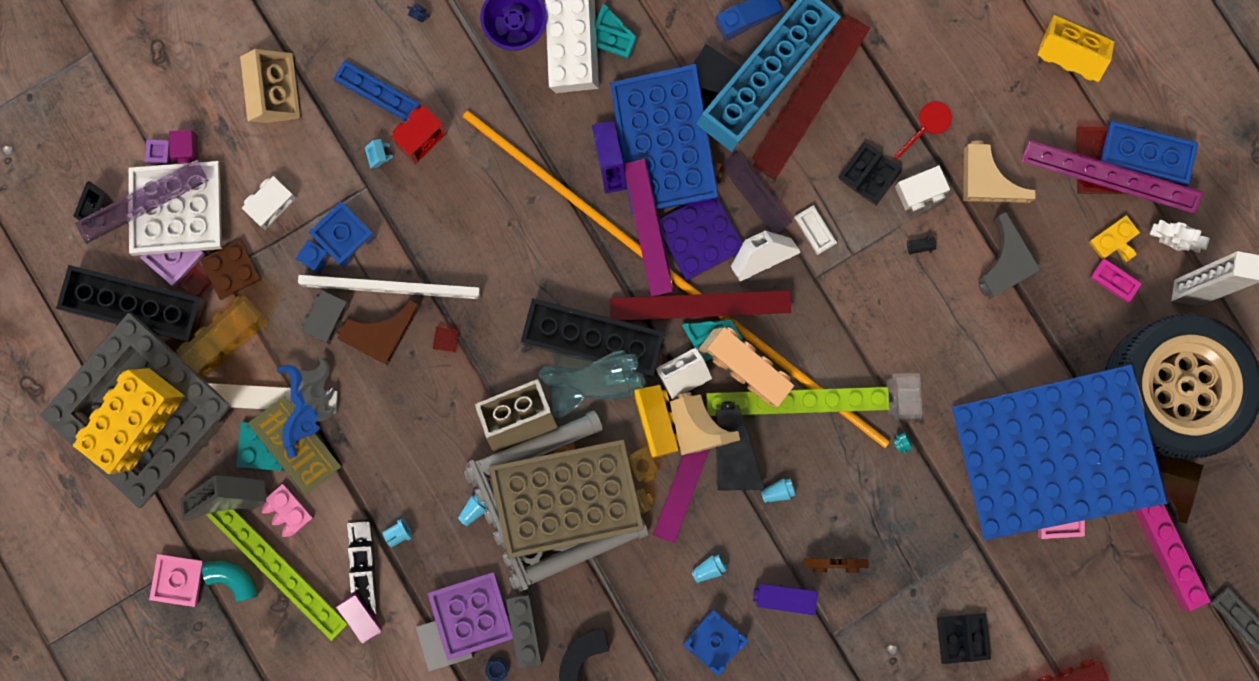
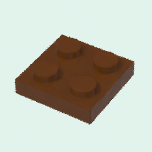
(230, 269)

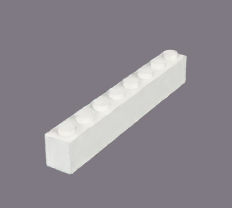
(1217, 279)

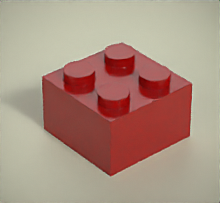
(418, 134)

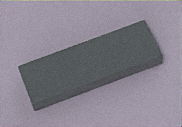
(1238, 616)

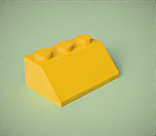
(1076, 48)
(656, 420)

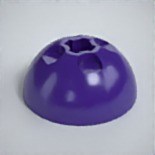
(500, 15)

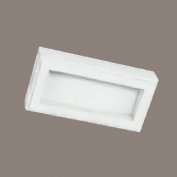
(815, 230)

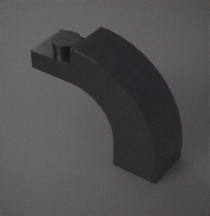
(583, 647)

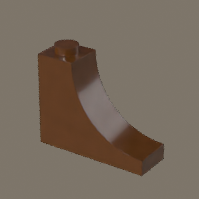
(381, 338)

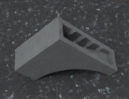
(1012, 263)
(223, 494)

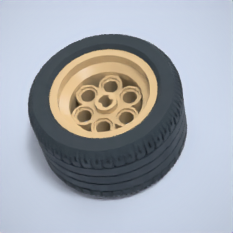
(1228, 386)

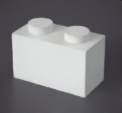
(922, 188)
(268, 202)
(684, 373)

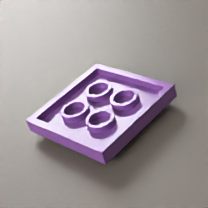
(470, 616)

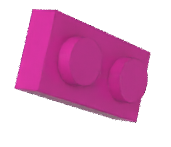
(1115, 280)

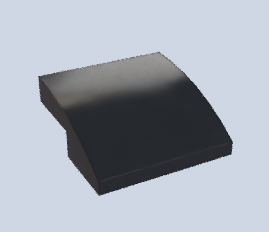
(870, 173)
(963, 638)

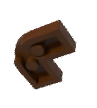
(821, 564)

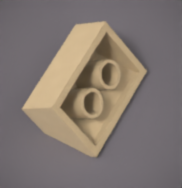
(269, 86)

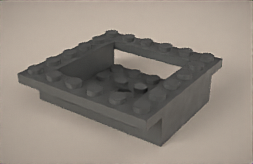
(185, 432)

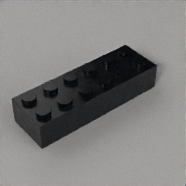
(112, 298)
(589, 335)

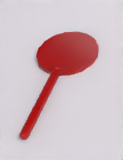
(934, 119)

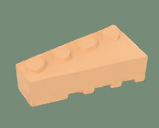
(747, 366)

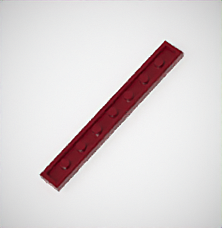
(700, 305)

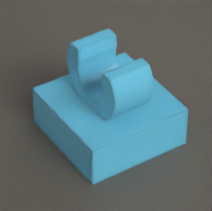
(376, 154)

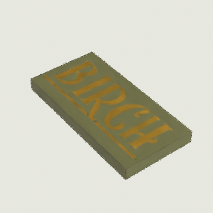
(313, 459)

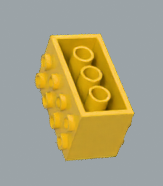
(128, 420)

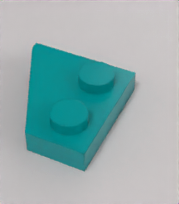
(613, 34)
(700, 331)

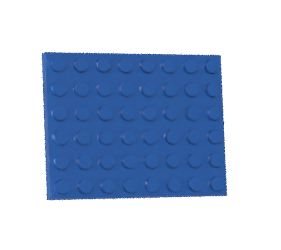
(1060, 453)

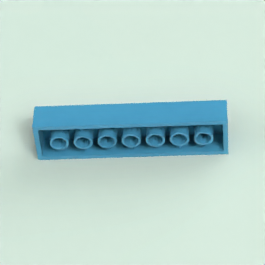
(767, 72)

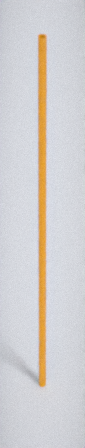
(676, 279)

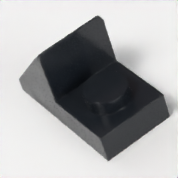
(91, 201)

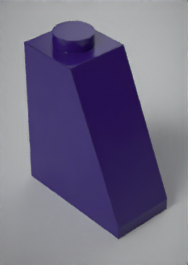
(609, 157)
(785, 599)

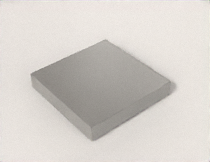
(433, 648)

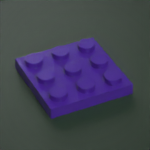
(699, 237)

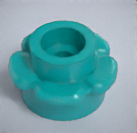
(903, 443)

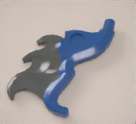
(310, 401)

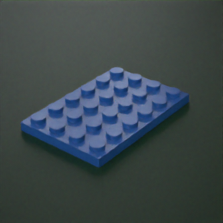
(659, 124)

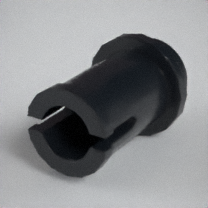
(921, 245)

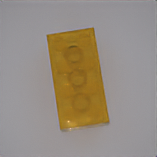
(223, 336)

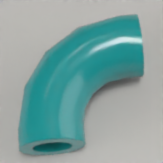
(232, 576)

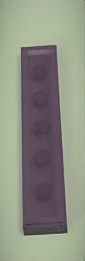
(141, 201)

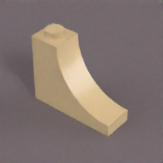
(985, 182)
(695, 427)

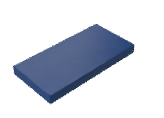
(1149, 152)

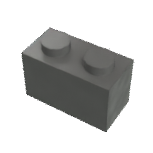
(325, 317)

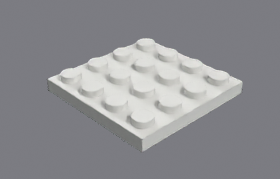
(183, 223)

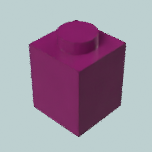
(183, 146)

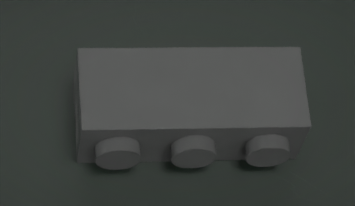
(524, 631)

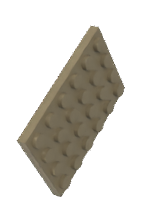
(565, 499)

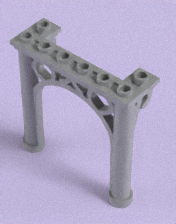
(540, 445)

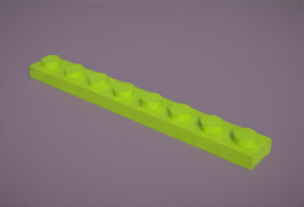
(806, 401)
(279, 572)

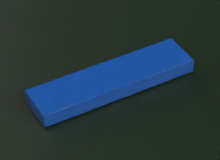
(375, 91)

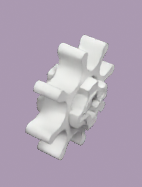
(1179, 236)

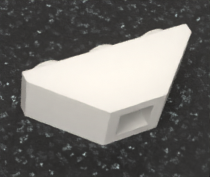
(762, 253)

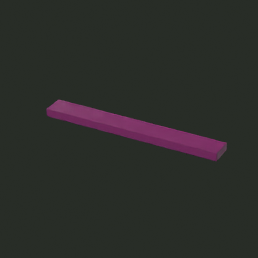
(1111, 176)

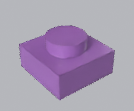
(157, 152)

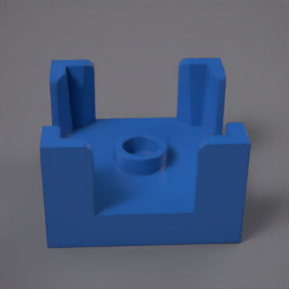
(341, 234)
(715, 642)

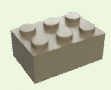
(515, 416)

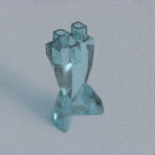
(602, 379)

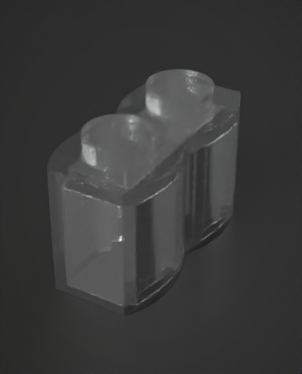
(905, 396)

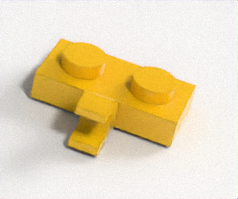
(1115, 239)

